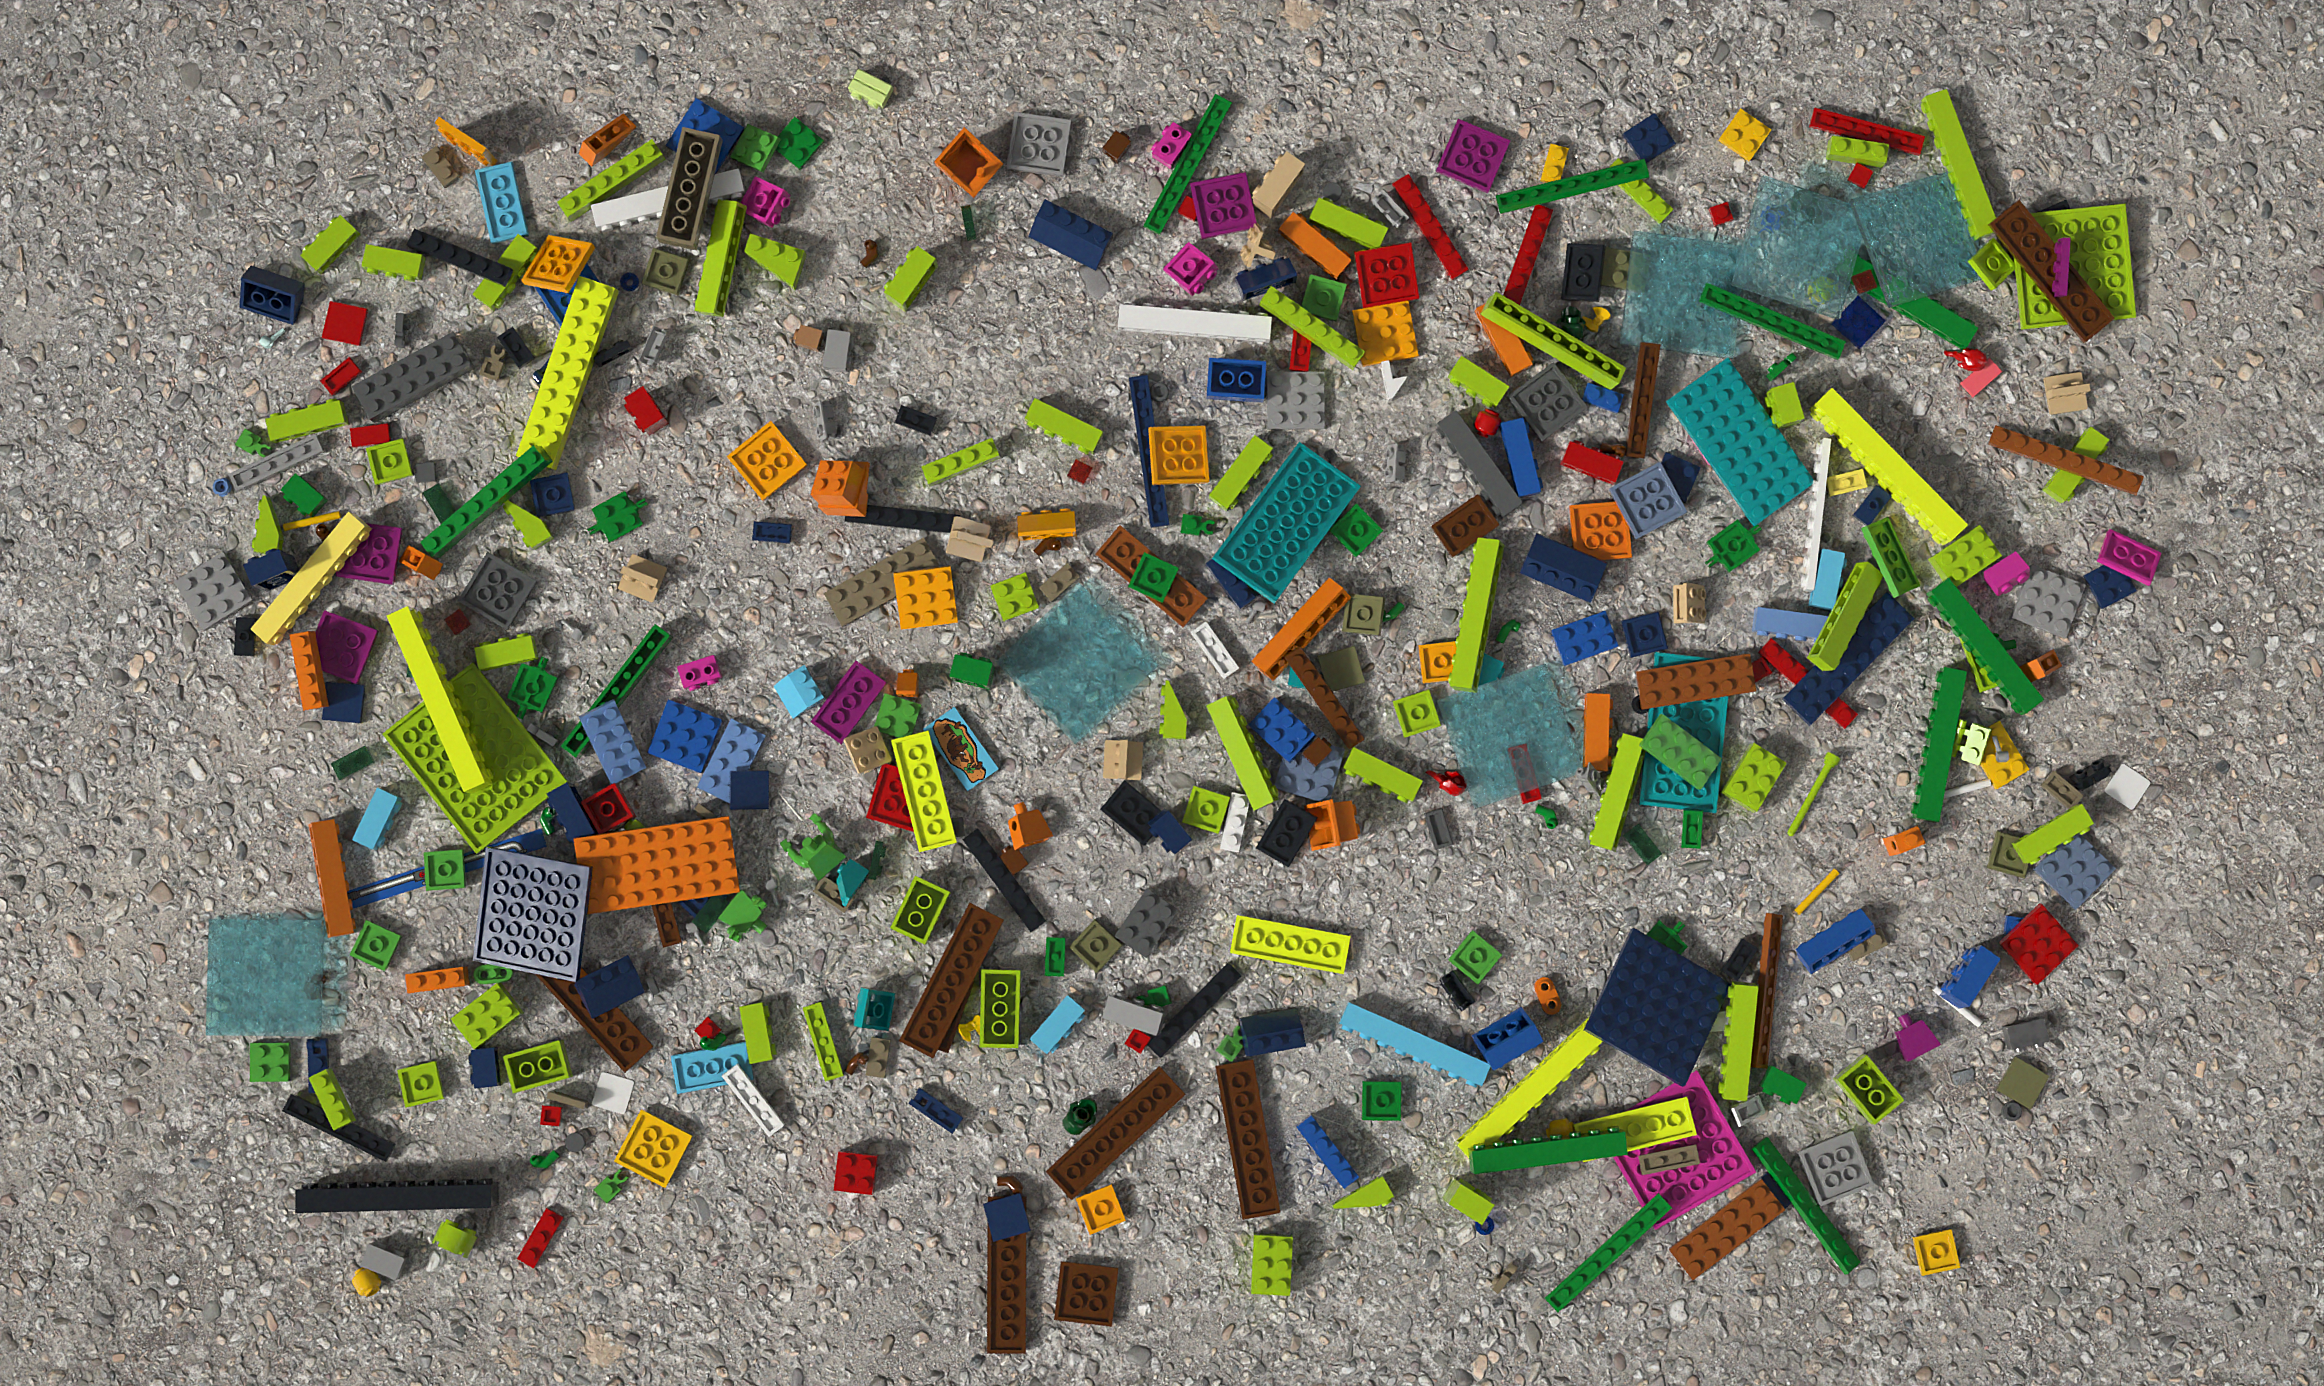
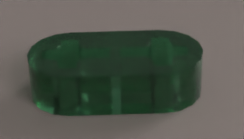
(968, 222)

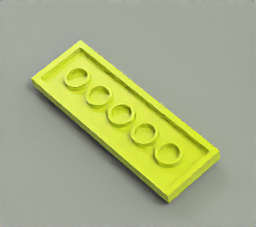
(924, 791)
(1290, 944)
(1648, 1124)

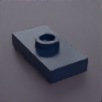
(1871, 505)
(772, 532)

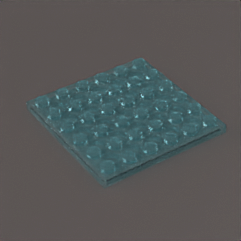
(1916, 239)
(1799, 248)
(1665, 292)
(1077, 663)
(1510, 736)
(264, 977)

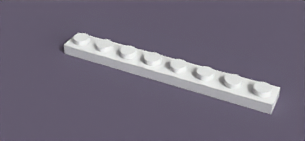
(1815, 522)

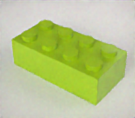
(1000, 1008)
(1471, 1203)

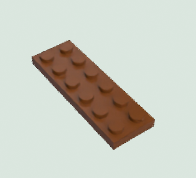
(1123, 554)
(1695, 681)
(1726, 1229)

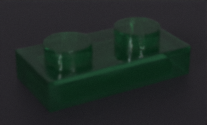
(439, 502)
(352, 763)
(1642, 844)
(876, 869)
(710, 913)

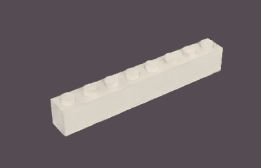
(650, 203)
(1194, 323)

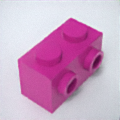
(1171, 145)
(2007, 574)
(699, 673)

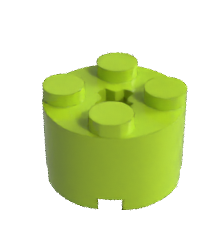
(454, 1238)

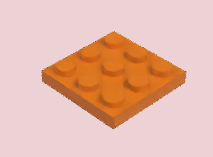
(1600, 531)

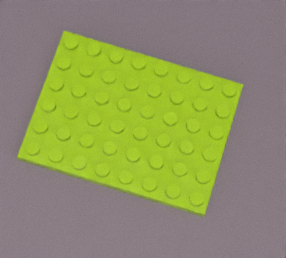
(514, 757)

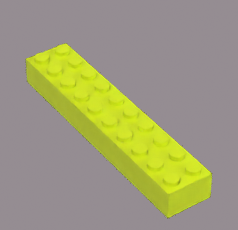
(569, 368)
(1888, 467)
(440, 700)
(1531, 1089)

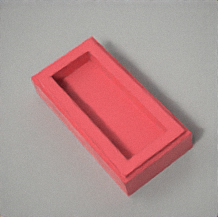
(1979, 379)

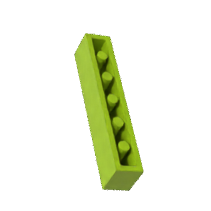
(611, 180)
(720, 258)
(1312, 328)
(1845, 616)
(1242, 752)
(1618, 794)
(1738, 1041)

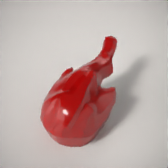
(1971, 358)
(1452, 783)

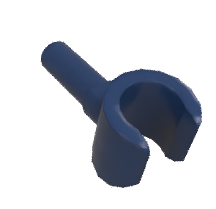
(538, 374)

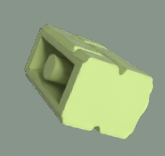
(870, 89)

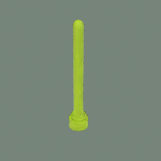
(1830, 762)

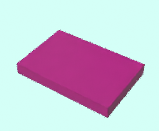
(2129, 557)

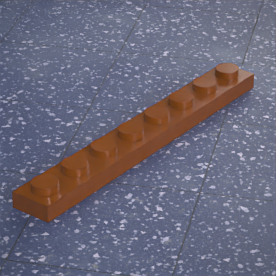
(2066, 460)
(1766, 990)

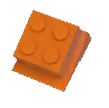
(968, 162)
(841, 487)
(1333, 825)

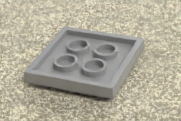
(1038, 144)
(1295, 401)
(213, 591)
(2048, 602)
(1835, 1168)

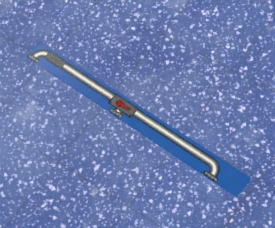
(416, 878)

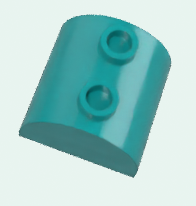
(874, 1009)

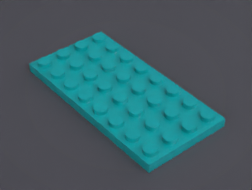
(1740, 441)
(1286, 522)
(1703, 721)

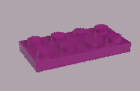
(848, 702)

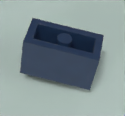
(1169, 831)
(485, 1067)

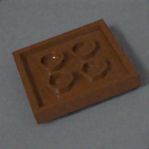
(1086, 1293)

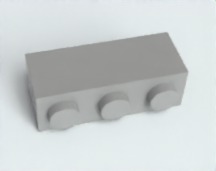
(1134, 1014)

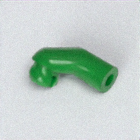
(1394, 612)
(1506, 628)
(2009, 644)
(1549, 816)
(546, 820)
(712, 1044)
(544, 1161)

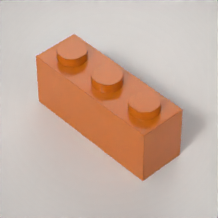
(437, 979)

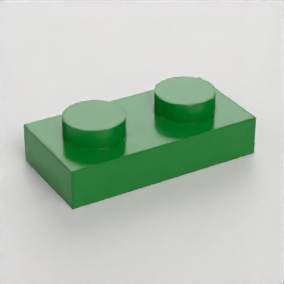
(1691, 828)
(1055, 956)

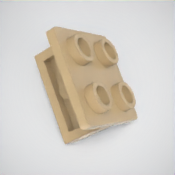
(1256, 245)
(2066, 393)
(968, 539)
(642, 578)
(1689, 603)
(867, 750)
(1123, 760)

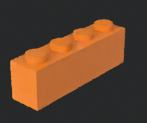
(1314, 245)
(1507, 345)
(309, 670)
(1596, 731)

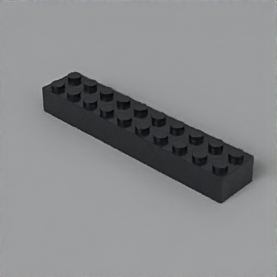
(396, 1197)

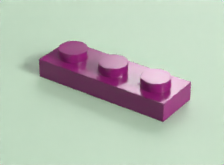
(2061, 267)

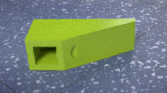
(268, 529)
(534, 529)
(1174, 718)

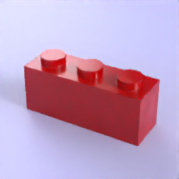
(1591, 462)

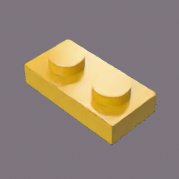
(1554, 163)

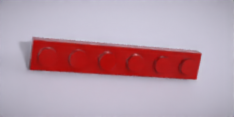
(1866, 130)
(1430, 227)
(1527, 253)
(1794, 672)

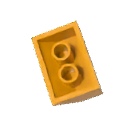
(1046, 525)

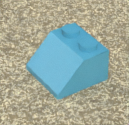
(799, 691)

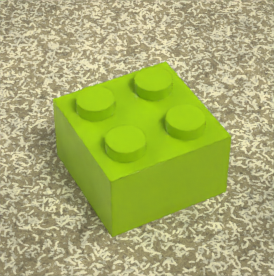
(1784, 405)

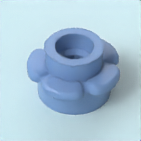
(222, 482)

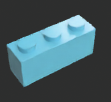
(1828, 579)
(377, 819)
(1058, 1025)

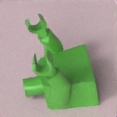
(818, 853)
(743, 915)

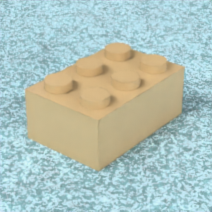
(1277, 183)

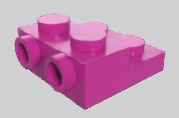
(765, 201)
(1191, 269)

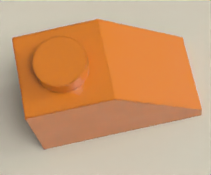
(421, 562)
(2041, 666)
(907, 683)

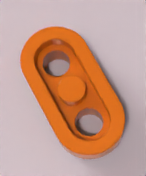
(1548, 995)

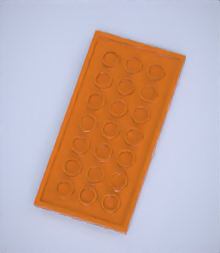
(659, 864)

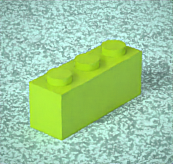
(1857, 151)
(330, 244)
(393, 263)
(1477, 382)
(506, 652)
(757, 1032)
(332, 1099)

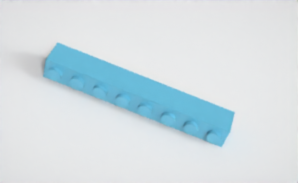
(1411, 1042)

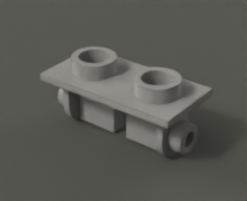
(1390, 208)
(653, 346)
(823, 413)
(1393, 472)
(1590, 779)

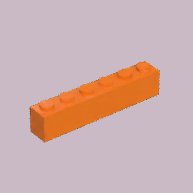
(1301, 628)
(331, 878)

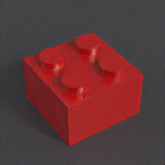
(647, 413)
(608, 809)
(856, 1172)

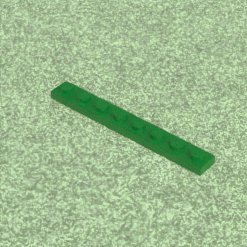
(1187, 164)
(1572, 186)
(1772, 321)
(1806, 1205)
(1608, 1252)

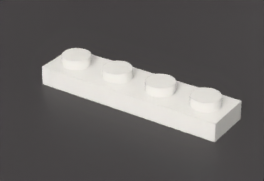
(753, 1100)

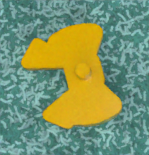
(1601, 315)
(965, 1029)

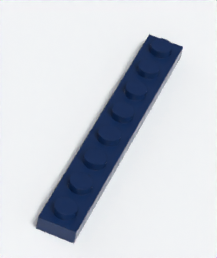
(1143, 420)

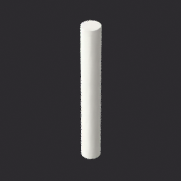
(1967, 788)
(1964, 1011)

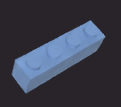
(1787, 623)

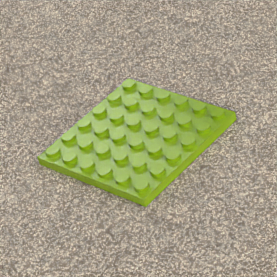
(2098, 254)

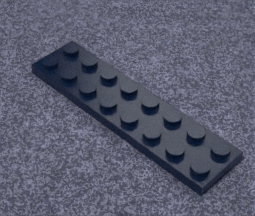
(1872, 636)

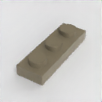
(1669, 1159)

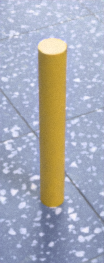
(312, 520)
(1817, 891)

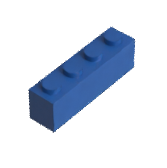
(1520, 457)
(1835, 941)
(1327, 1151)

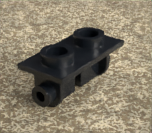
(2083, 777)
(1454, 986)

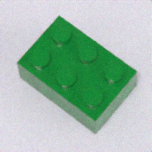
(972, 671)

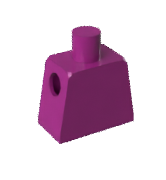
(1914, 1037)

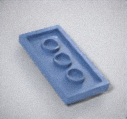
(612, 742)
(734, 753)

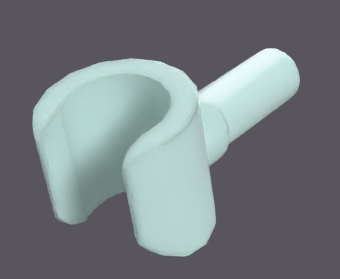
(268, 342)

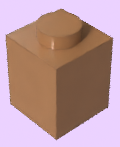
(808, 337)

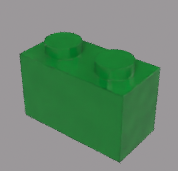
(303, 495)
(1783, 1085)

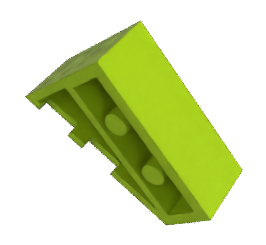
(777, 258)

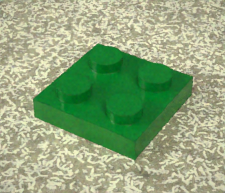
(798, 143)
(1355, 530)
(1153, 577)
(1381, 1101)

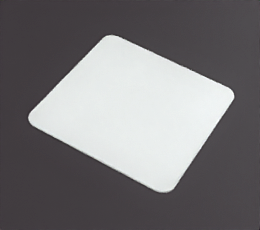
(2127, 786)
(613, 1093)

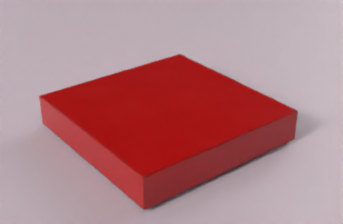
(344, 323)

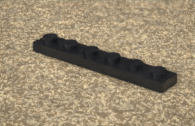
(459, 257)
(905, 519)
(1004, 880)
(1194, 1010)
(351, 1134)

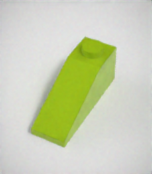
(1369, 1195)

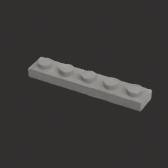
(276, 462)

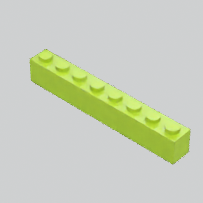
(1959, 163)
(1553, 341)
(1476, 615)

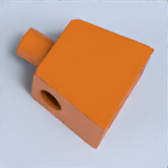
(1028, 827)
(1904, 840)

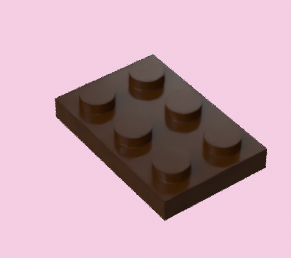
(1464, 525)

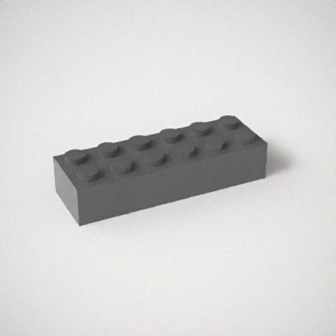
(413, 377)

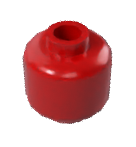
(1487, 422)

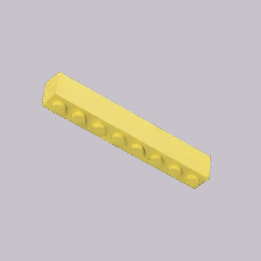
(311, 579)

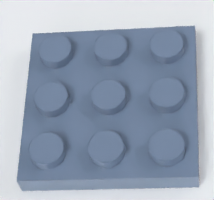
(1648, 500)
(1309, 781)
(2074, 870)

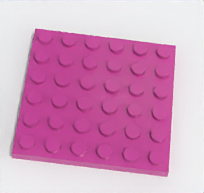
(1719, 1153)

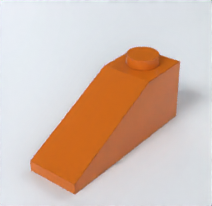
(606, 139)

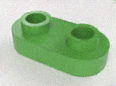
(494, 974)

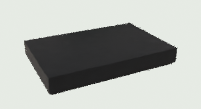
(1583, 272)
(1131, 811)
(1286, 832)

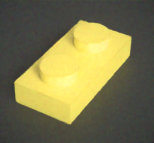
(1846, 483)

